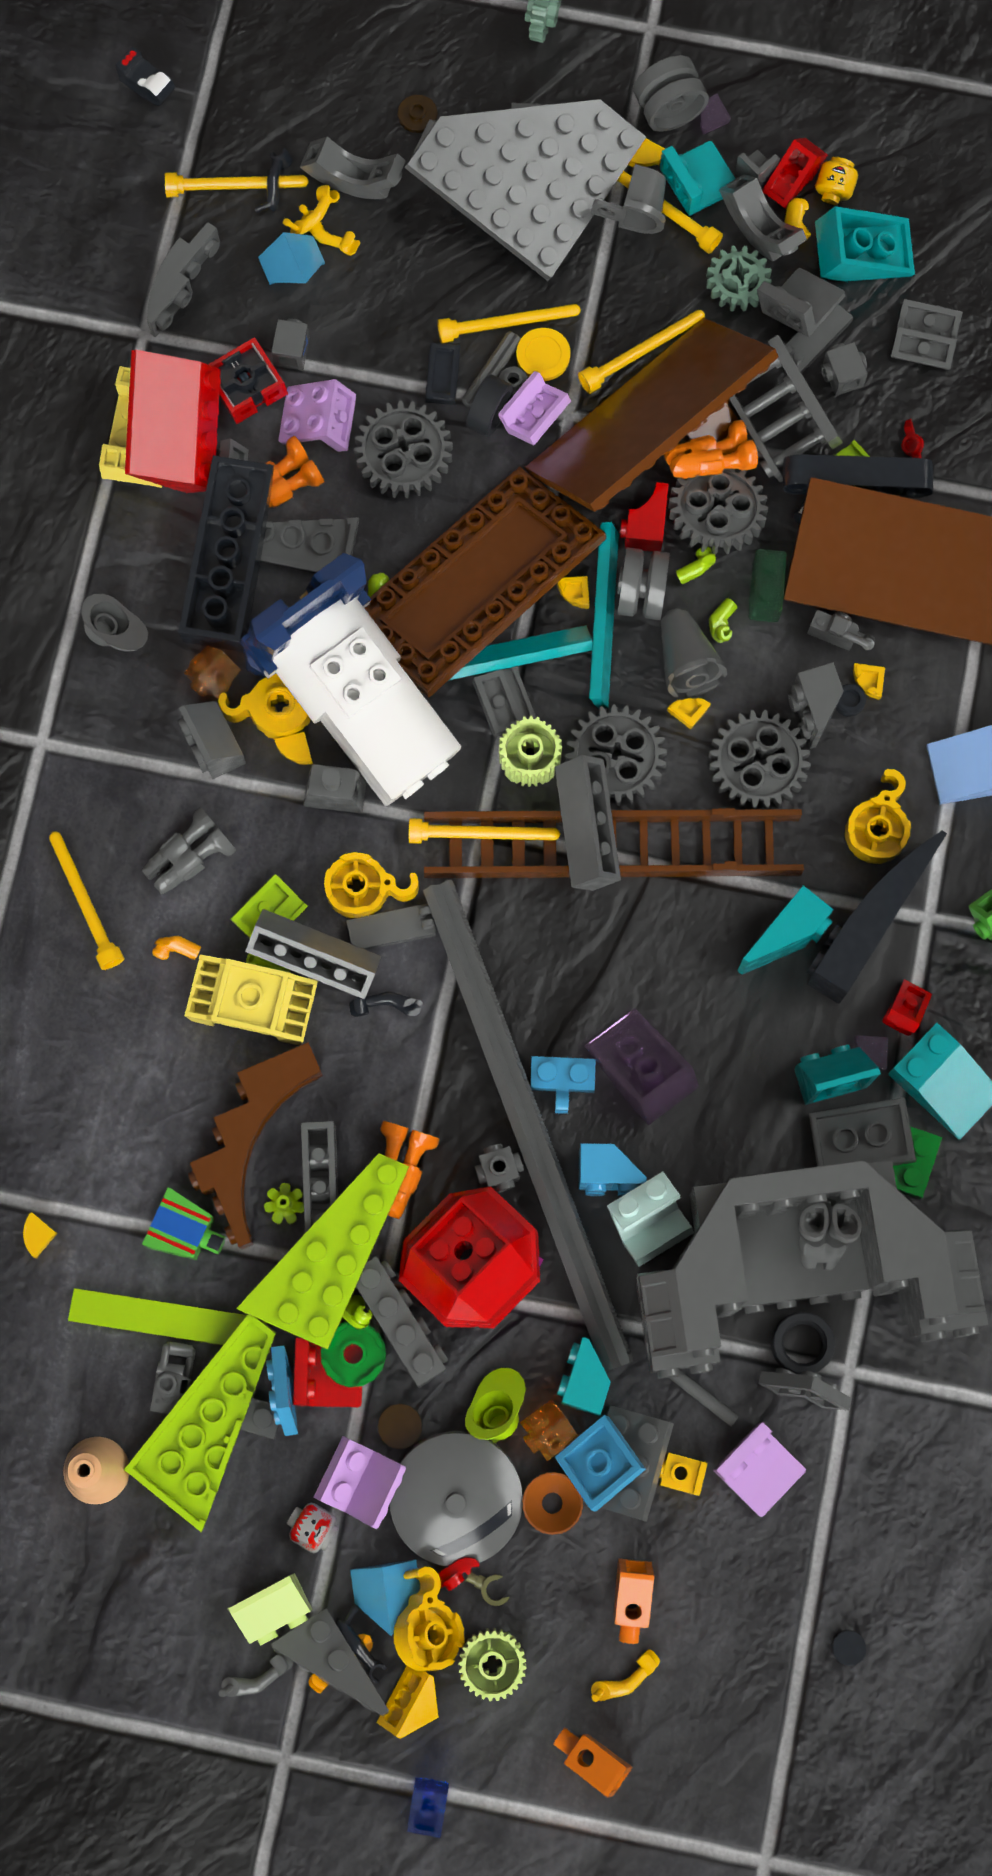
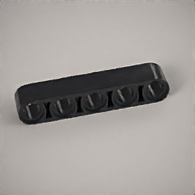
(882, 474)

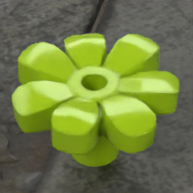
(289, 1209)

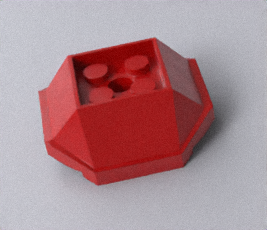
(489, 1281)

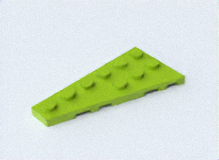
(320, 1272)
(195, 1440)

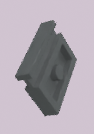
(503, 699)

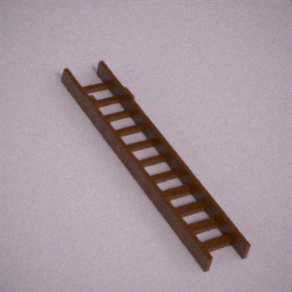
(550, 818)

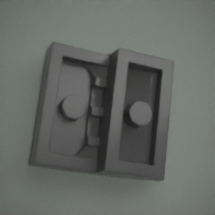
(926, 334)

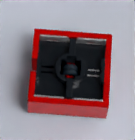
(248, 380)

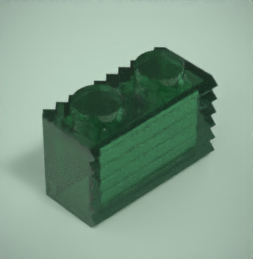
(767, 585)

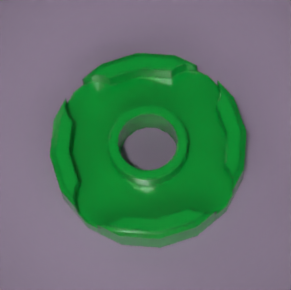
(367, 1368)

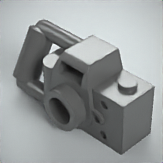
(839, 631)
(171, 1376)

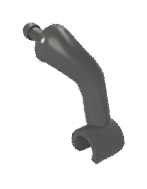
(243, 1686)

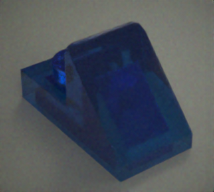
(428, 1807)

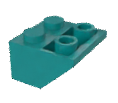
(587, 1382)

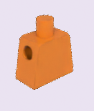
(633, 1586)
(604, 1773)

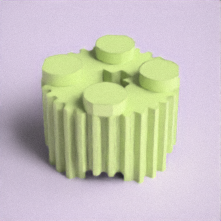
(524, 767)
(508, 1674)

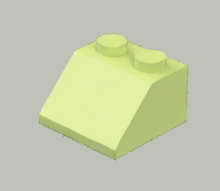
(272, 1609)

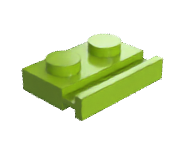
(272, 896)

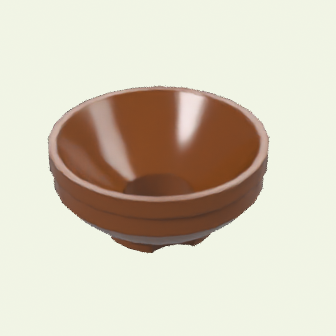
(571, 1503)

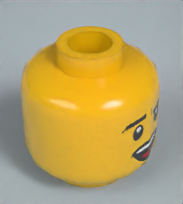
(836, 180)

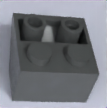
(815, 700)
(213, 739)

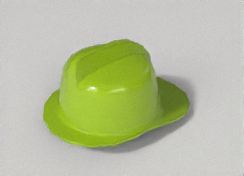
(496, 1405)

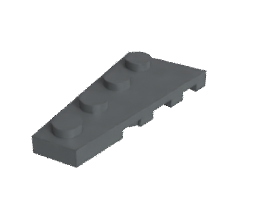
(308, 543)

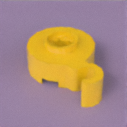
(260, 707)
(883, 812)
(376, 889)
(424, 1615)

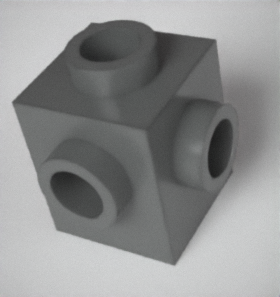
(502, 1180)

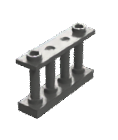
(807, 408)

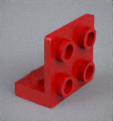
(313, 1384)

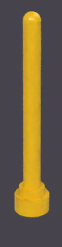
(177, 184)
(706, 237)
(451, 329)
(593, 377)
(421, 831)
(108, 953)

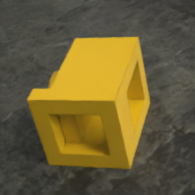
(695, 1474)

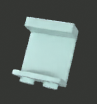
(650, 1219)

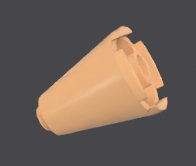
(106, 1474)

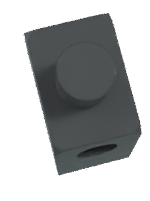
(335, 789)

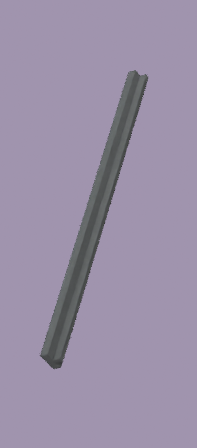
(528, 1127)

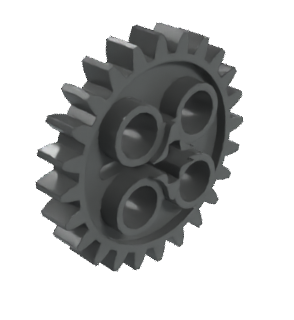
(412, 472)
(735, 524)
(622, 728)
(771, 784)

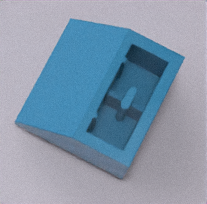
(606, 1168)

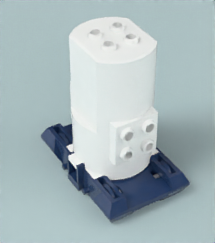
(351, 680)

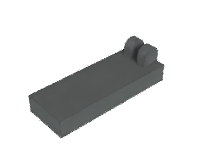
(807, 349)
(392, 927)

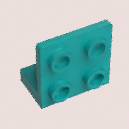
(696, 175)

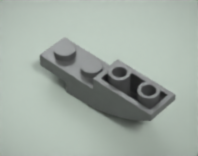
(172, 284)

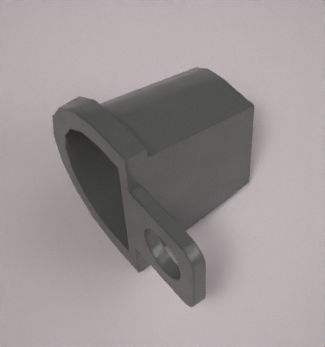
(642, 203)

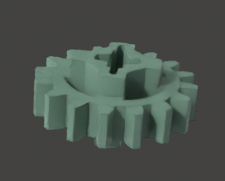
(542, 16)
(729, 286)

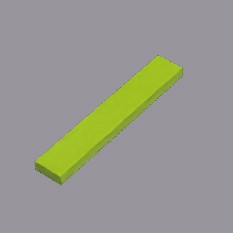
(153, 1317)

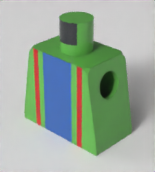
(182, 1228)

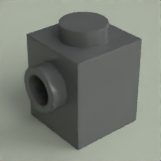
(844, 368)

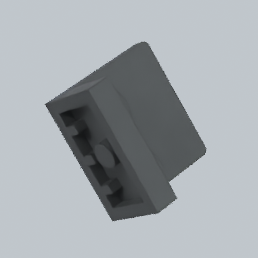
(801, 301)

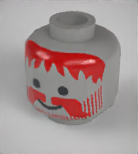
(312, 1527)

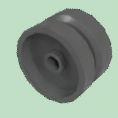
(670, 93)
(643, 583)

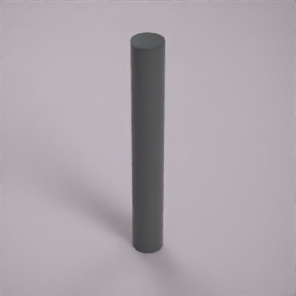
(705, 1398)

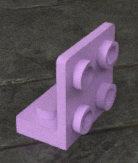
(318, 413)
(759, 1469)
(360, 1482)

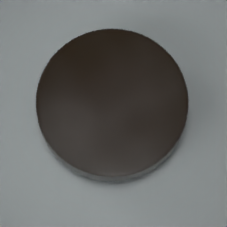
(415, 113)
(400, 1426)

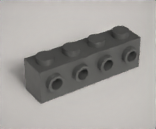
(587, 823)
(313, 953)
(399, 1324)

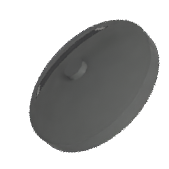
(457, 1498)

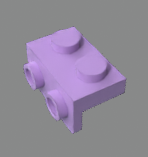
(533, 409)

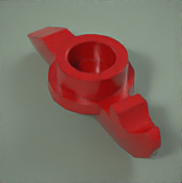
(912, 443)
(452, 1575)

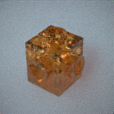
(211, 672)
(548, 1430)

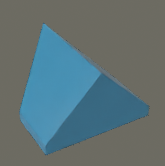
(291, 259)
(384, 1591)

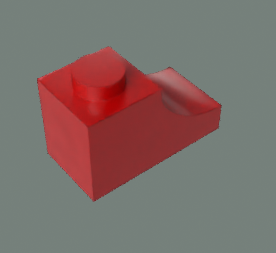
(794, 171)
(646, 524)

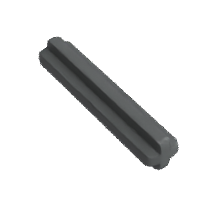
(494, 364)

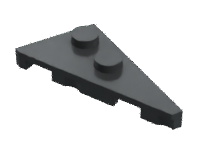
(325, 1652)

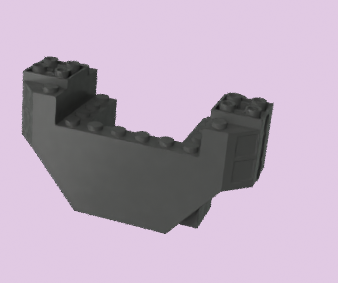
(751, 1257)

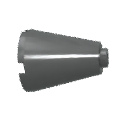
(688, 656)

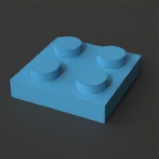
(282, 1391)
(600, 1463)

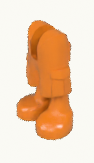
(707, 457)
(295, 459)
(418, 1144)

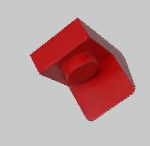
(907, 1008)

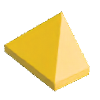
(410, 1704)

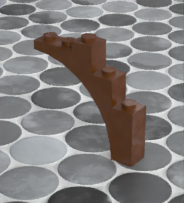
(224, 1171)

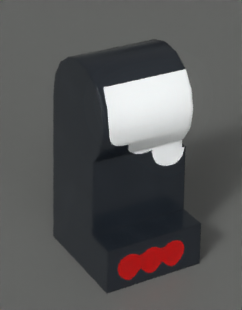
(144, 77)

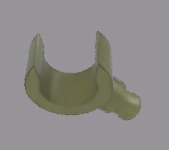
(481, 1583)

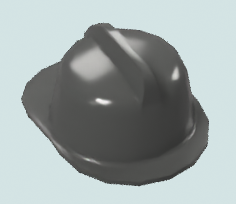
(112, 624)

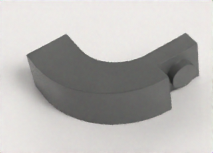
(351, 173)
(758, 221)

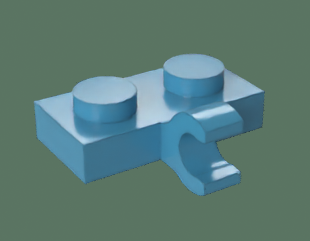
(562, 1076)

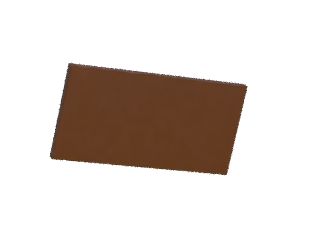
(651, 413)
(893, 561)
(480, 577)

